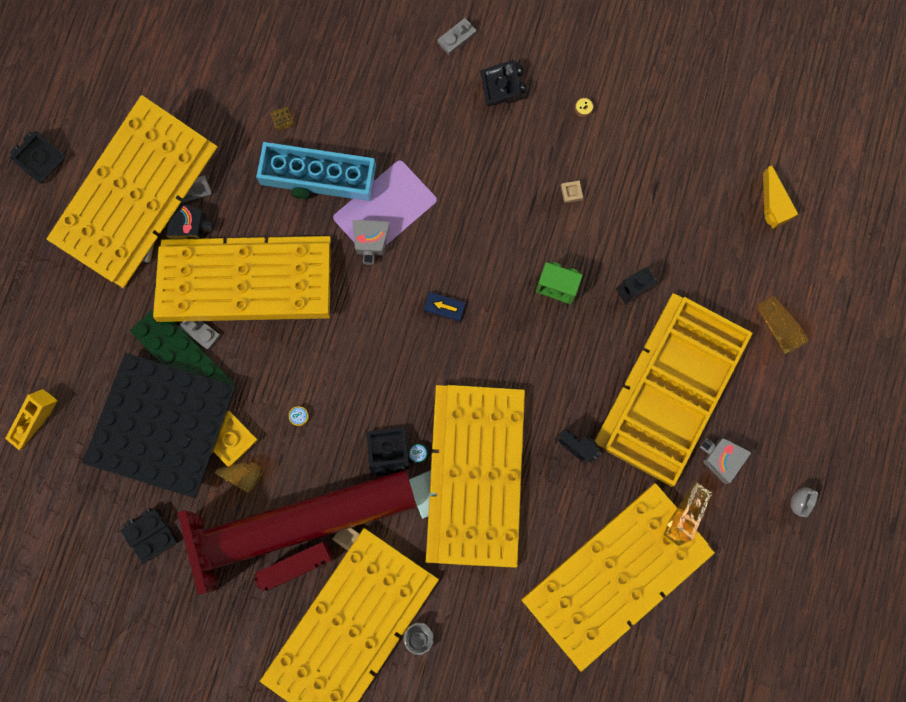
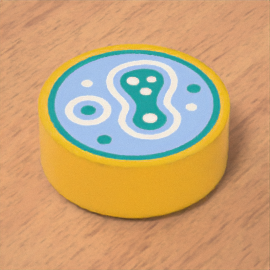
(298, 416)

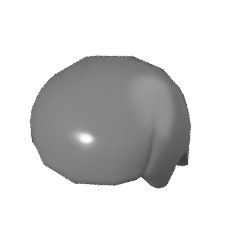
(803, 501)
(418, 638)

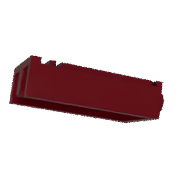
(293, 566)

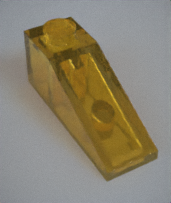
(782, 324)
(688, 515)

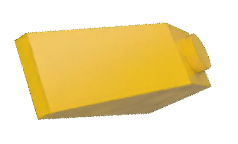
(777, 204)
(31, 416)

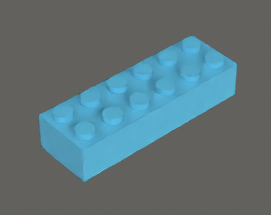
(316, 171)

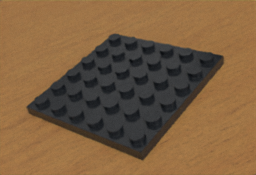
(160, 425)

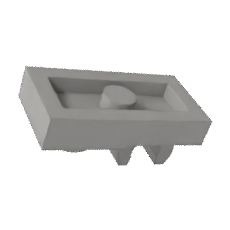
(456, 36)
(199, 189)
(200, 332)

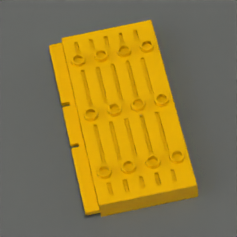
(132, 192)
(243, 279)
(673, 389)
(476, 476)
(614, 578)
(350, 625)

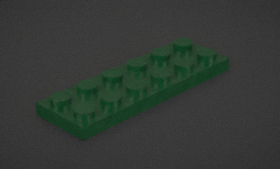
(175, 348)

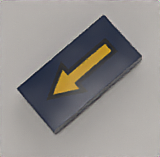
(444, 307)

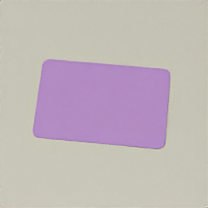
(395, 198)

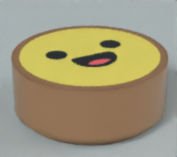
(584, 107)

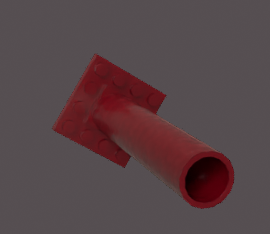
(290, 525)

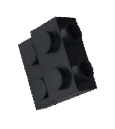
(503, 83)
(36, 156)
(584, 449)
(387, 451)
(149, 535)

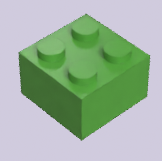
(559, 282)

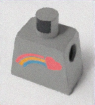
(370, 238)
(724, 458)

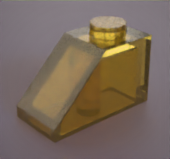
(242, 475)

